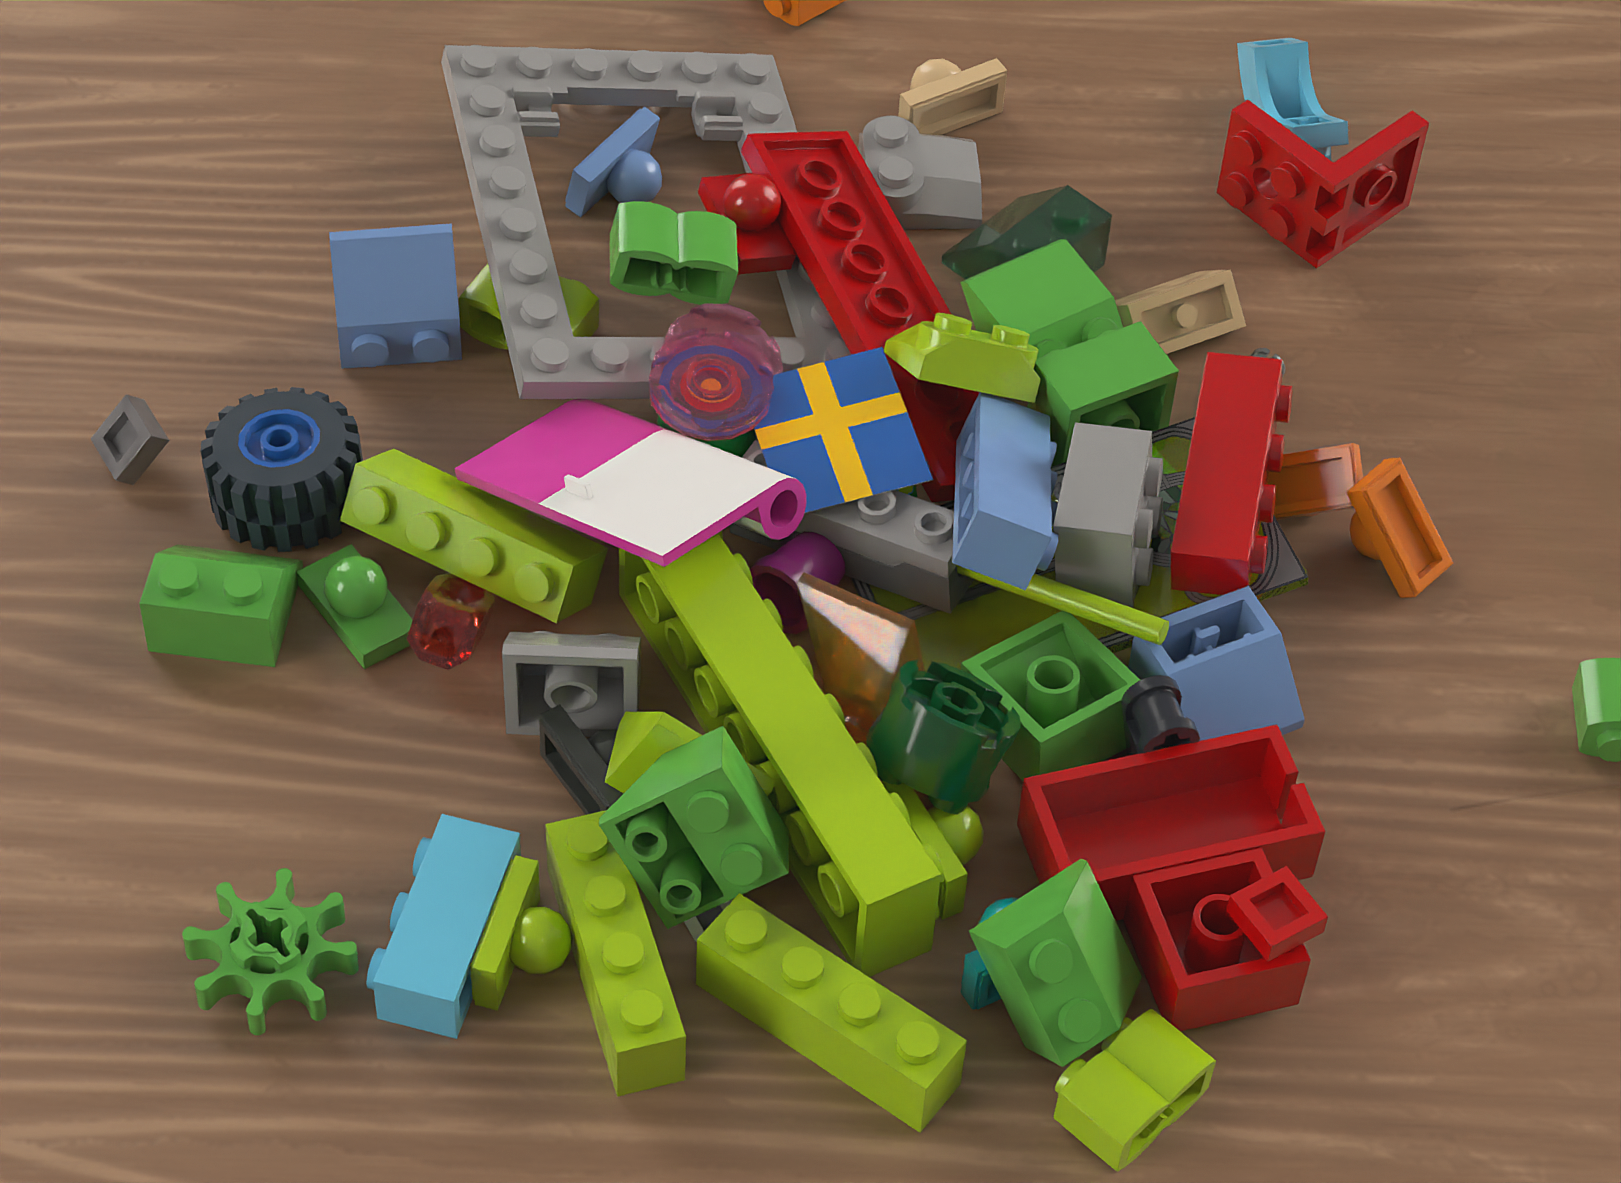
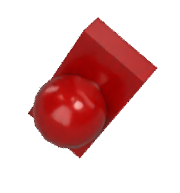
(754, 207)

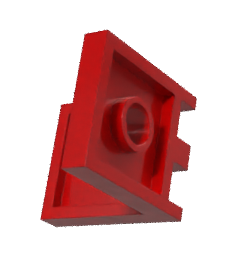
(1307, 198)

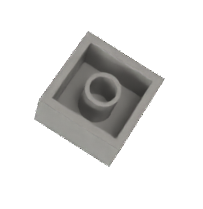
(1108, 512)

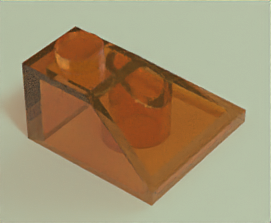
(856, 649)

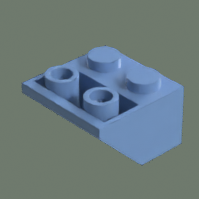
(1226, 666)

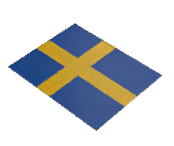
(842, 430)

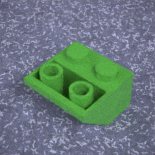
(697, 829)

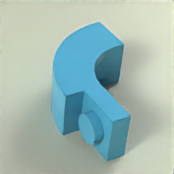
(1280, 83)

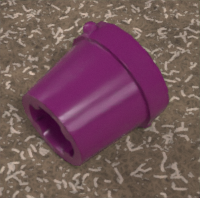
(777, 575)

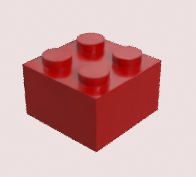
(1195, 951)

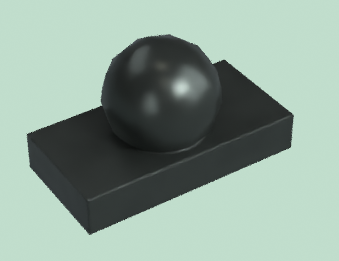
(578, 761)

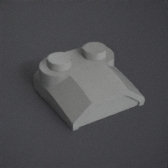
(924, 176)

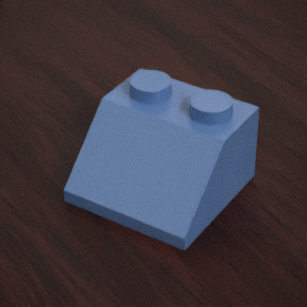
(396, 295)

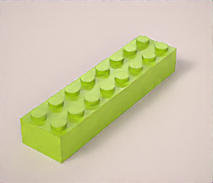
(741, 672)

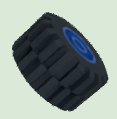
(281, 468)

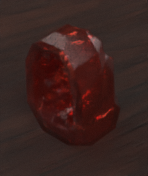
(450, 621)

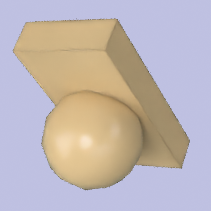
(949, 98)

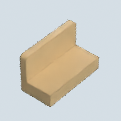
(1186, 309)

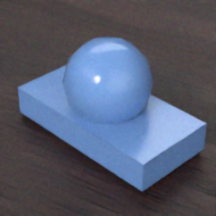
(619, 166)

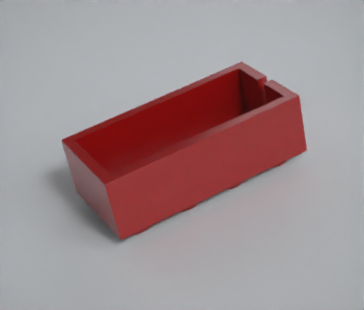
(1172, 811)

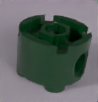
(941, 734)

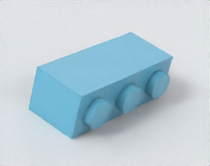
(438, 926)

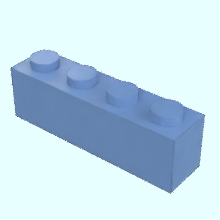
(1004, 492)

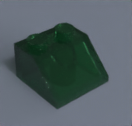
(1031, 224)

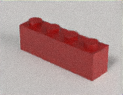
(1228, 474)

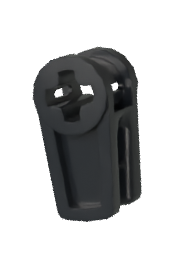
(1154, 716)

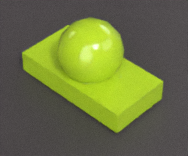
(953, 838)
(517, 935)

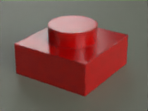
(1277, 913)

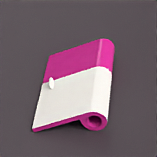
(634, 482)

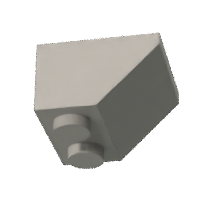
(586, 674)

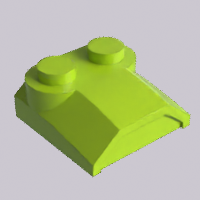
(968, 359)

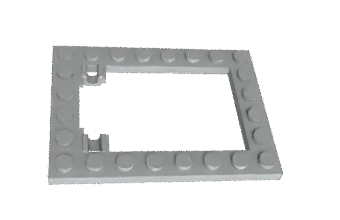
(509, 95)

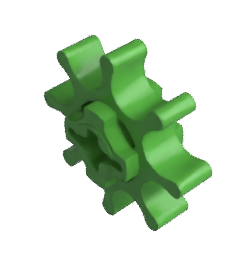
(270, 951)

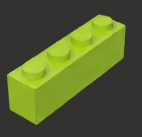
(474, 535)
(616, 957)
(830, 1012)

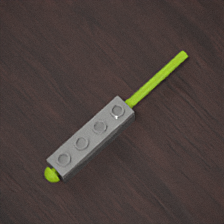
(909, 552)

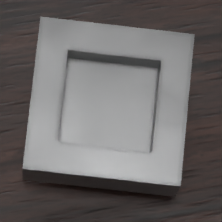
(129, 439)

